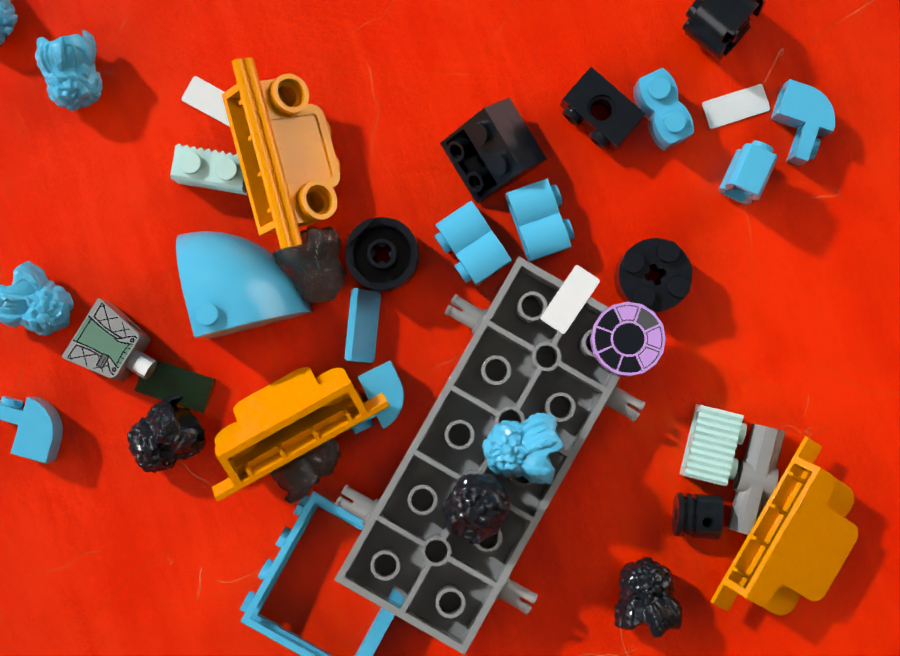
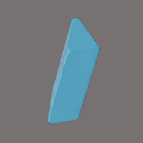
(362, 325)

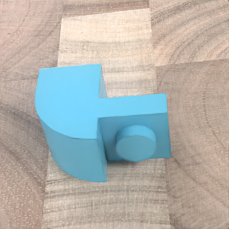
(809, 112)
(387, 381)
(38, 427)

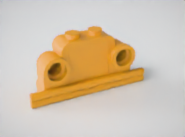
(282, 152)
(288, 422)
(795, 541)

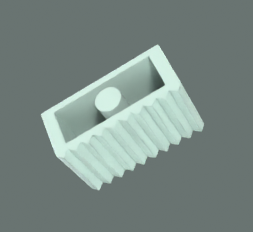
(207, 169)
(713, 445)

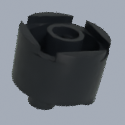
(720, 23)
(382, 234)
(663, 257)

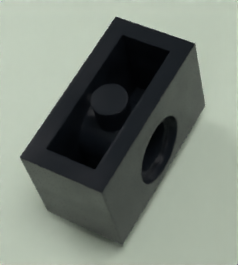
(596, 90)

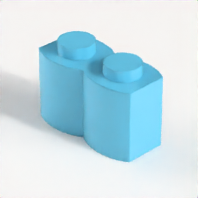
(668, 118)
(748, 172)
(539, 220)
(472, 243)

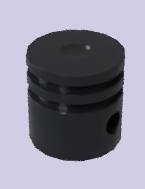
(697, 515)

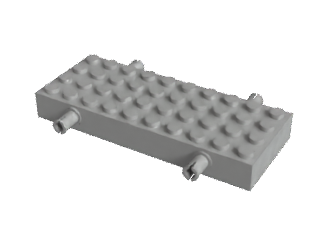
(506, 373)

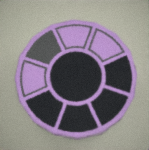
(628, 339)

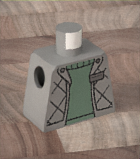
(110, 344)

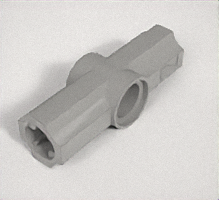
(755, 477)

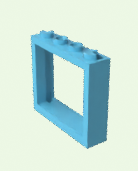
(272, 569)

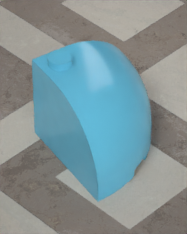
(233, 284)

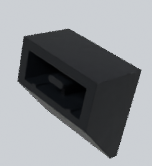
(493, 149)

